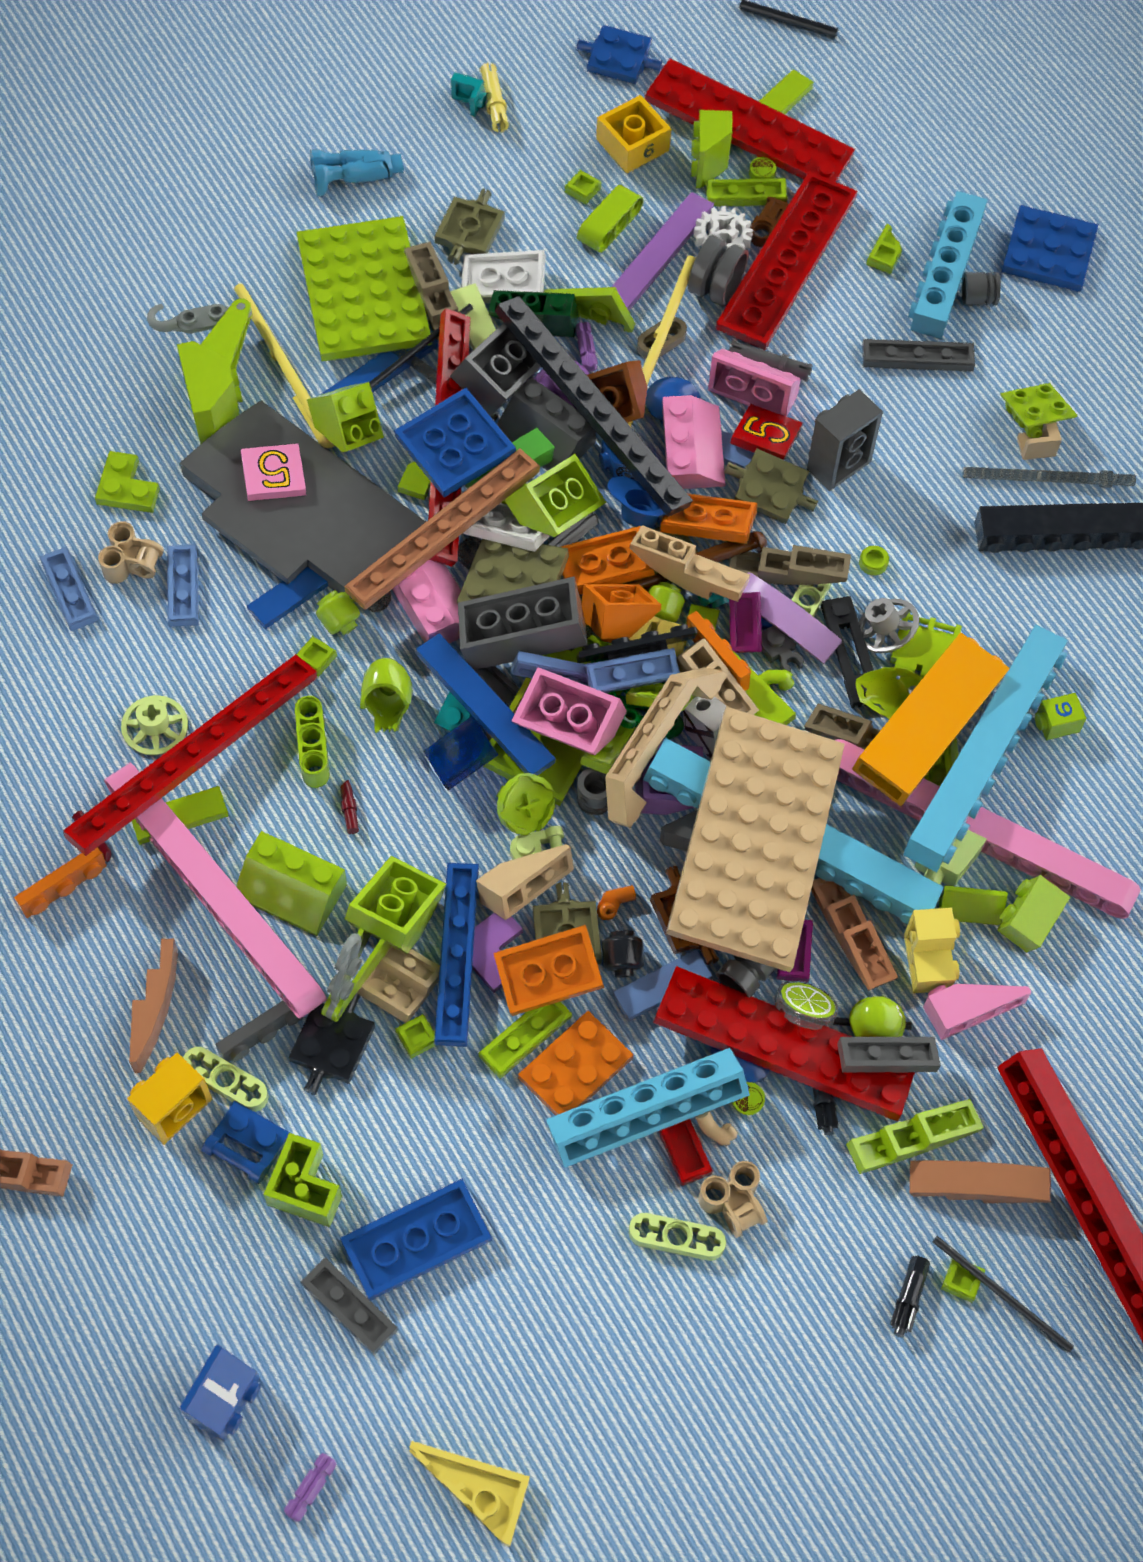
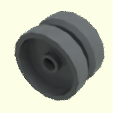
(718, 270)

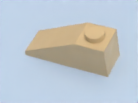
(731, 693)
(521, 880)

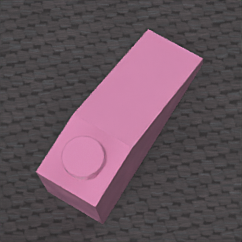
(968, 1005)

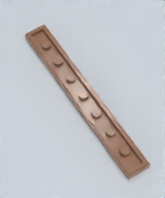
(441, 529)

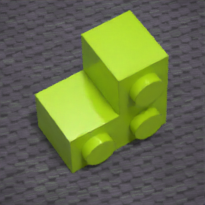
(296, 1188)

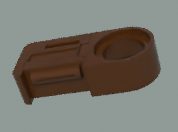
(767, 219)

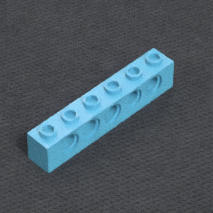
(948, 265)
(647, 1107)

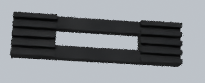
(839, 614)

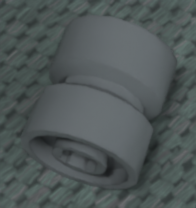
(743, 974)

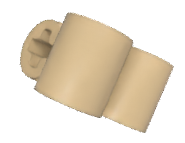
(131, 556)
(738, 1203)

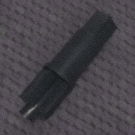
(825, 1111)
(910, 1295)

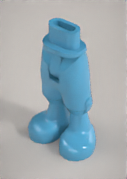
(353, 168)

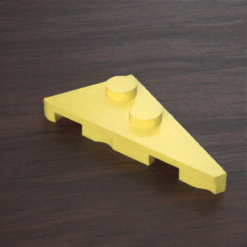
(484, 1489)

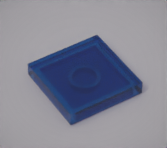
(460, 753)

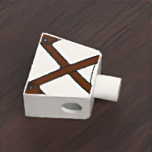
(703, 721)

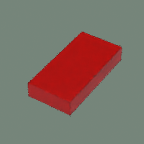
(685, 1152)

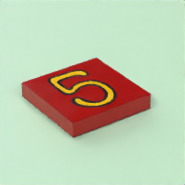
(766, 432)

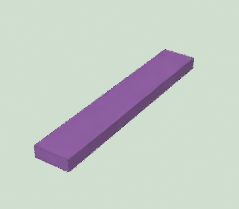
(661, 249)

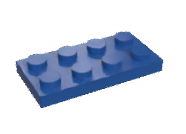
(415, 1239)

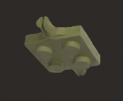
(469, 226)
(771, 484)
(566, 915)

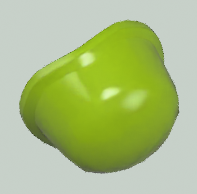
(877, 1018)

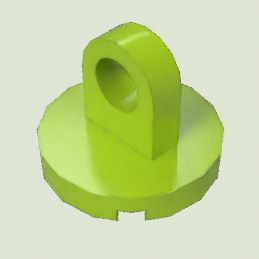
(525, 803)

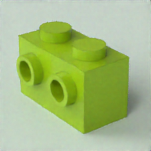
(1032, 913)

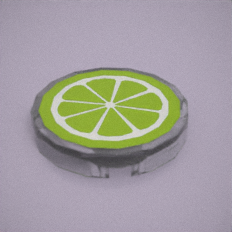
(806, 1004)

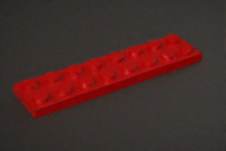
(754, 125)
(786, 260)
(768, 1039)

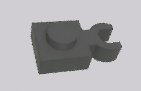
(779, 647)

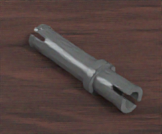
(773, 360)

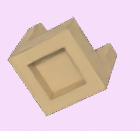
(1040, 447)

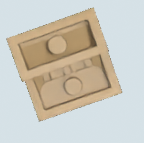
(401, 983)

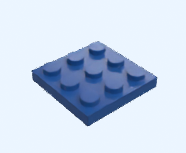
(1050, 248)
(454, 442)

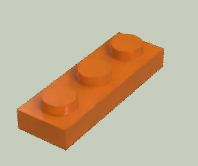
(722, 648)
(60, 882)

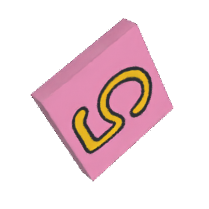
(273, 472)

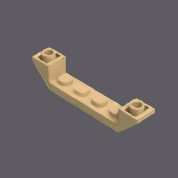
(622, 802)

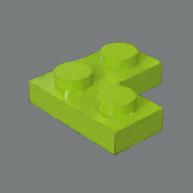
(119, 487)

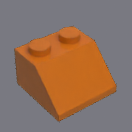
(617, 609)

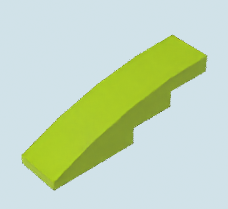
(914, 1136)

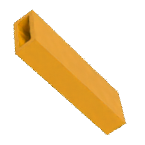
(930, 719)

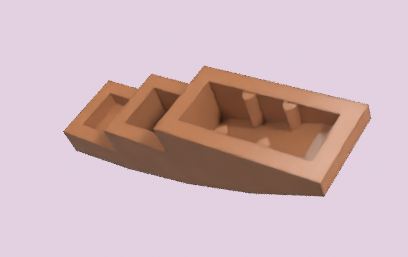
(854, 933)
(151, 1013)
(33, 1174)
(980, 1181)

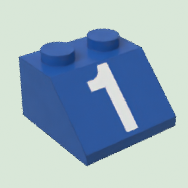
(220, 1394)

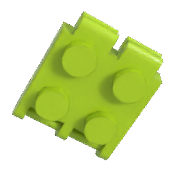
(925, 645)

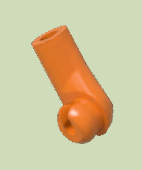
(612, 900)

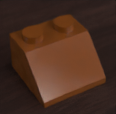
(623, 388)

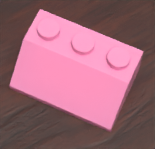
(752, 382)
(693, 442)
(431, 601)
(569, 712)

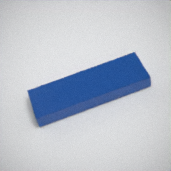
(286, 597)

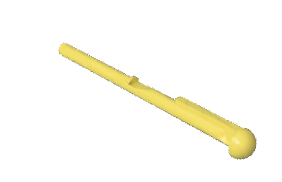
(668, 317)
(278, 355)

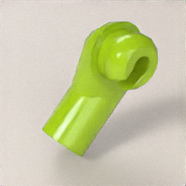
(780, 677)

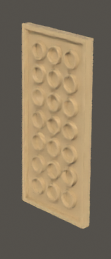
(756, 840)

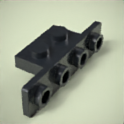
(649, 642)

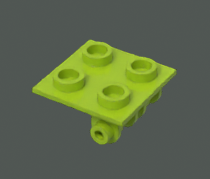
(1035, 407)

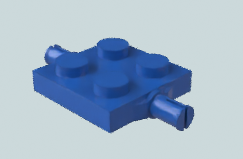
(619, 54)

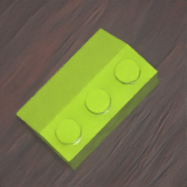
(556, 498)
(290, 883)

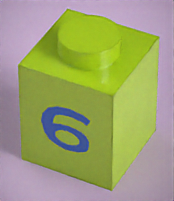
(1060, 716)

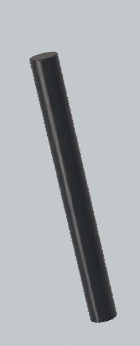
(788, 18)

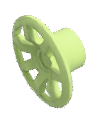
(153, 721)

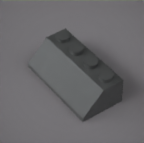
(526, 619)

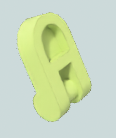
(531, 844)

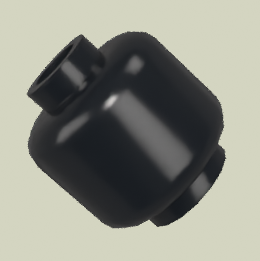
(623, 953)

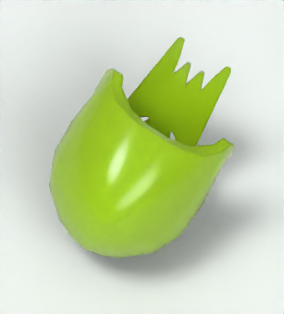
(386, 692)

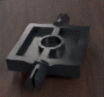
(331, 1047)

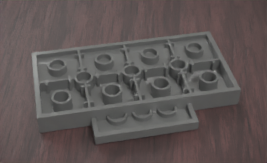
(332, 530)

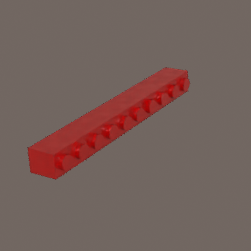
(1080, 1174)

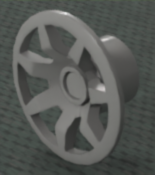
(885, 621)

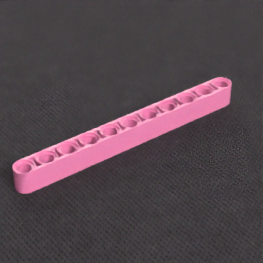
(1016, 846)
(226, 903)

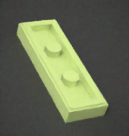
(480, 322)

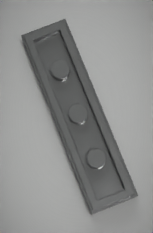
(918, 355)

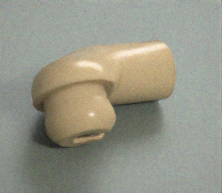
(712, 1130)

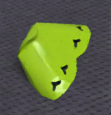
(886, 689)

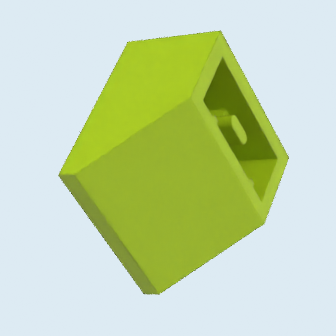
(712, 145)
(347, 416)

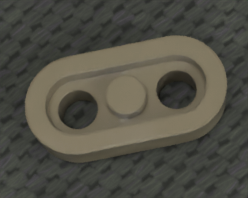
(647, 338)

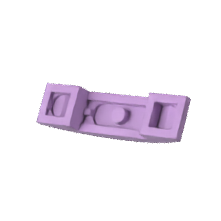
(794, 620)

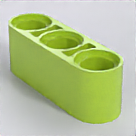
(610, 218)
(312, 754)

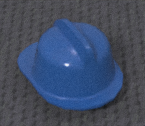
(636, 504)

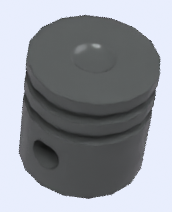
(980, 288)
(592, 792)

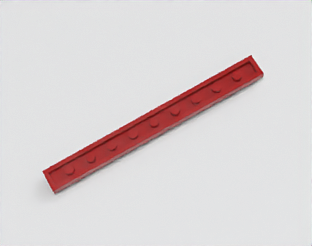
(452, 350)
(189, 755)

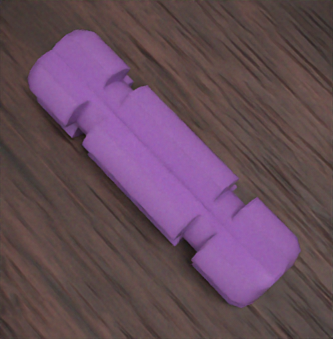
(586, 346)
(310, 1487)

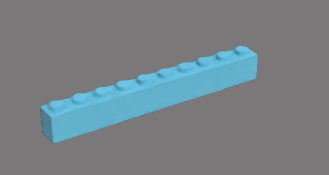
(985, 750)
(841, 857)

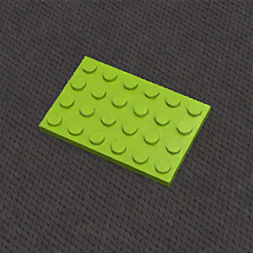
(362, 288)

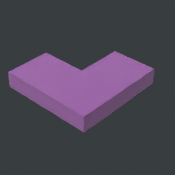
(489, 938)

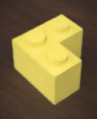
(928, 949)

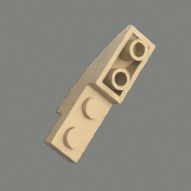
(681, 565)

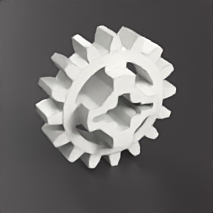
(725, 226)

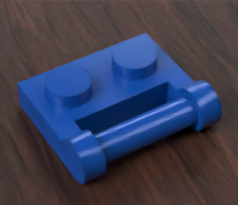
(252, 1133)

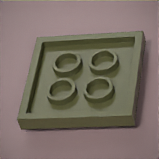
(508, 568)

